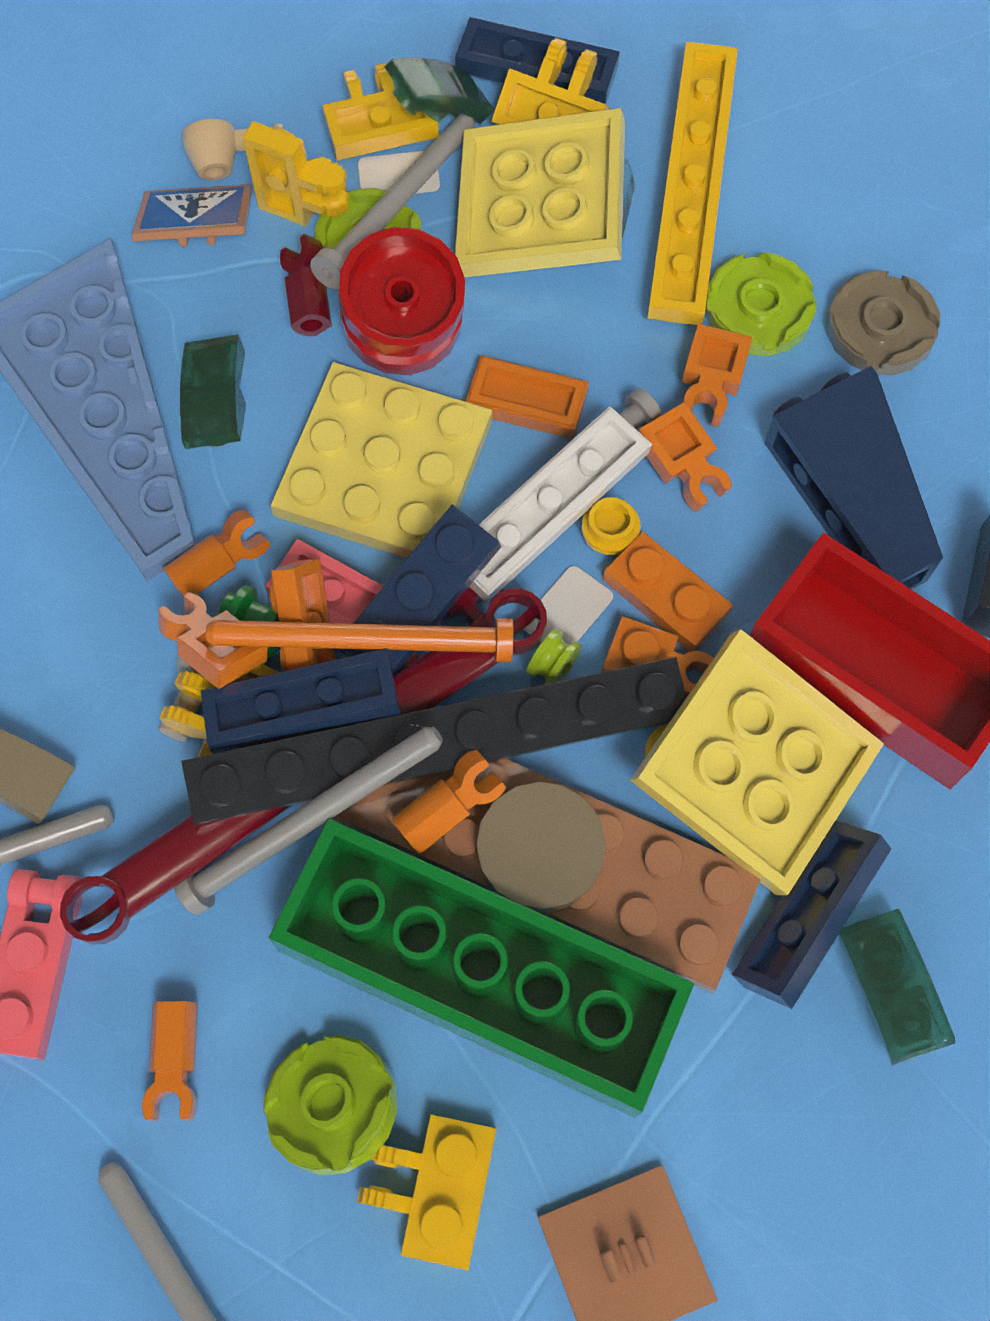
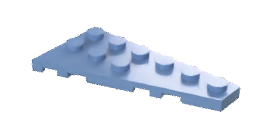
(87, 386)

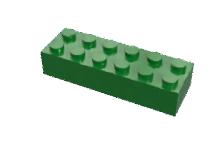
(482, 967)

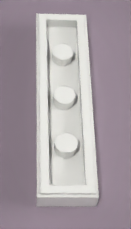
(558, 497)

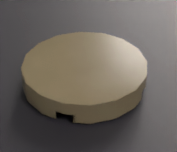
(883, 322)
(541, 846)

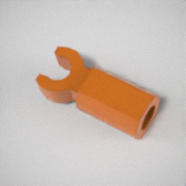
(216, 555)
(447, 802)
(172, 1057)

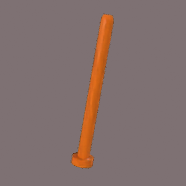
(365, 636)

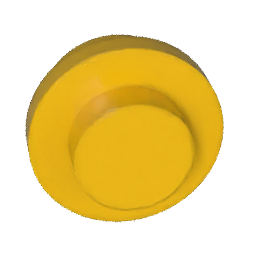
(610, 526)

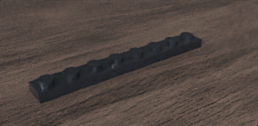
(494, 725)

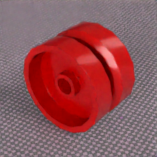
(401, 300)

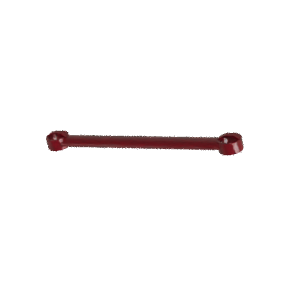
(190, 848)

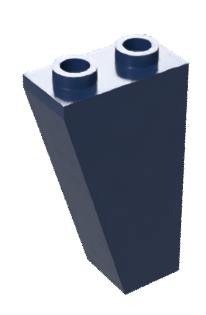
(856, 474)

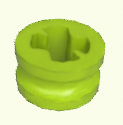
(554, 658)

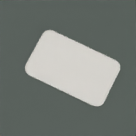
(385, 170)
(573, 605)

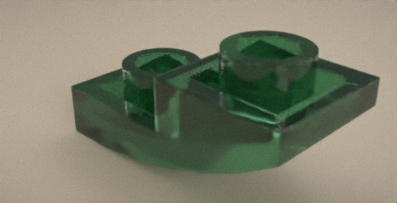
(437, 89)
(211, 392)
(896, 987)

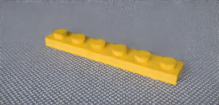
(693, 185)

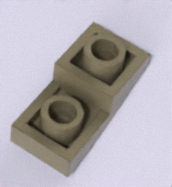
(30, 777)

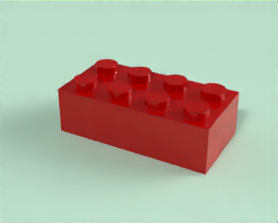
(884, 658)

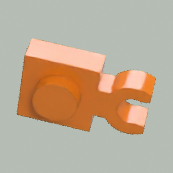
(715, 368)
(682, 450)
(641, 644)
(215, 663)

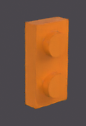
(667, 592)
(300, 596)

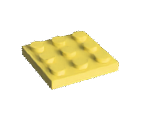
(541, 193)
(380, 460)
(758, 762)

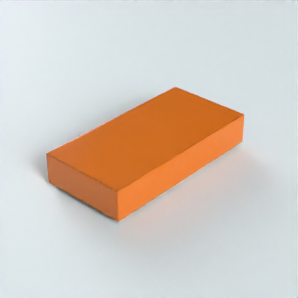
(529, 396)

